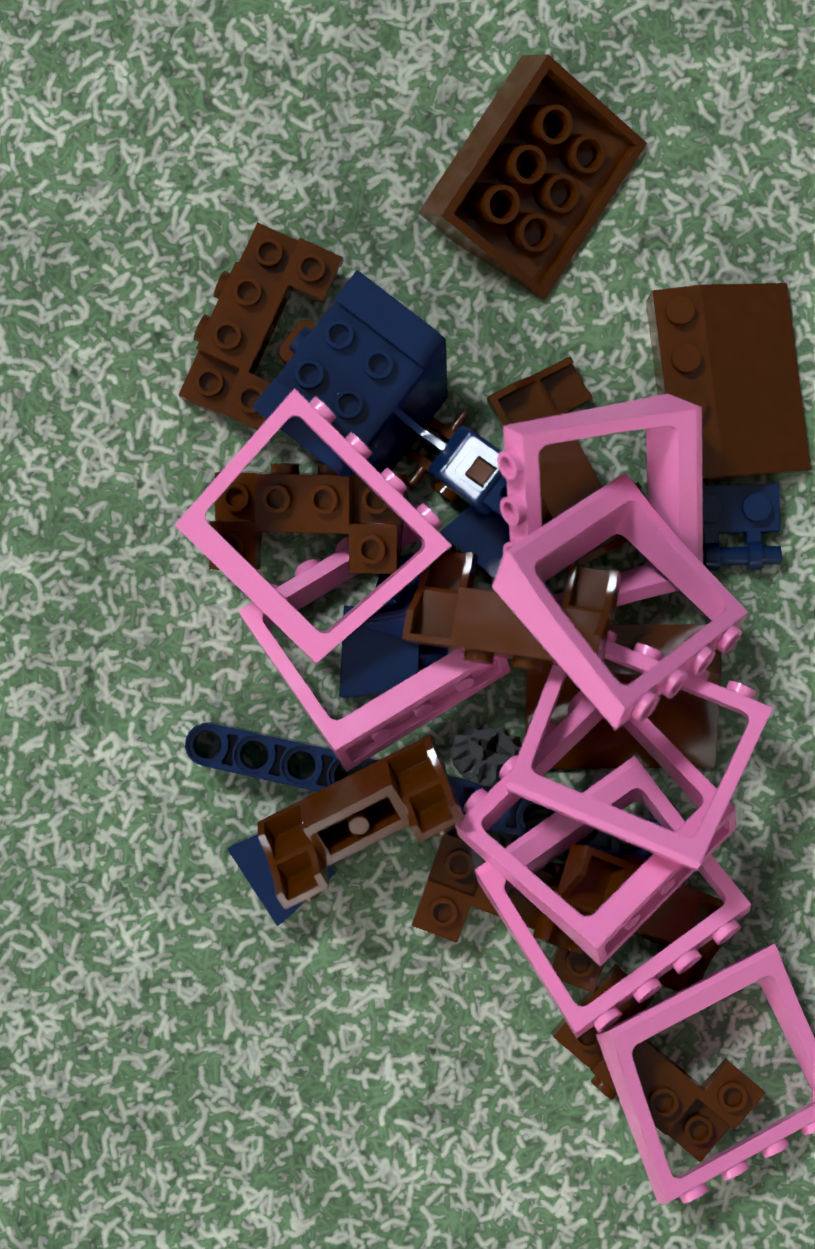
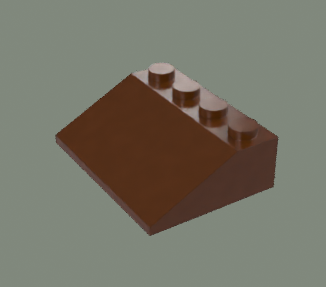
(533, 174)
(737, 361)
(683, 719)

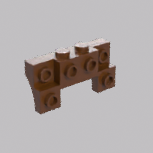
(246, 317)
(563, 466)
(310, 504)
(480, 624)
(354, 813)
(595, 876)
(454, 888)
(679, 1106)

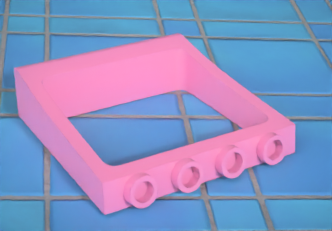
(672, 474)
(386, 485)
(562, 541)
(396, 710)
(614, 821)
(553, 837)
(647, 888)
(620, 1039)

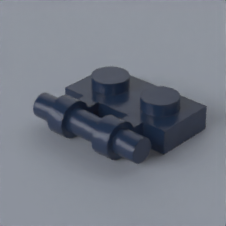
(744, 510)

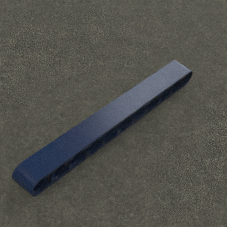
(277, 770)

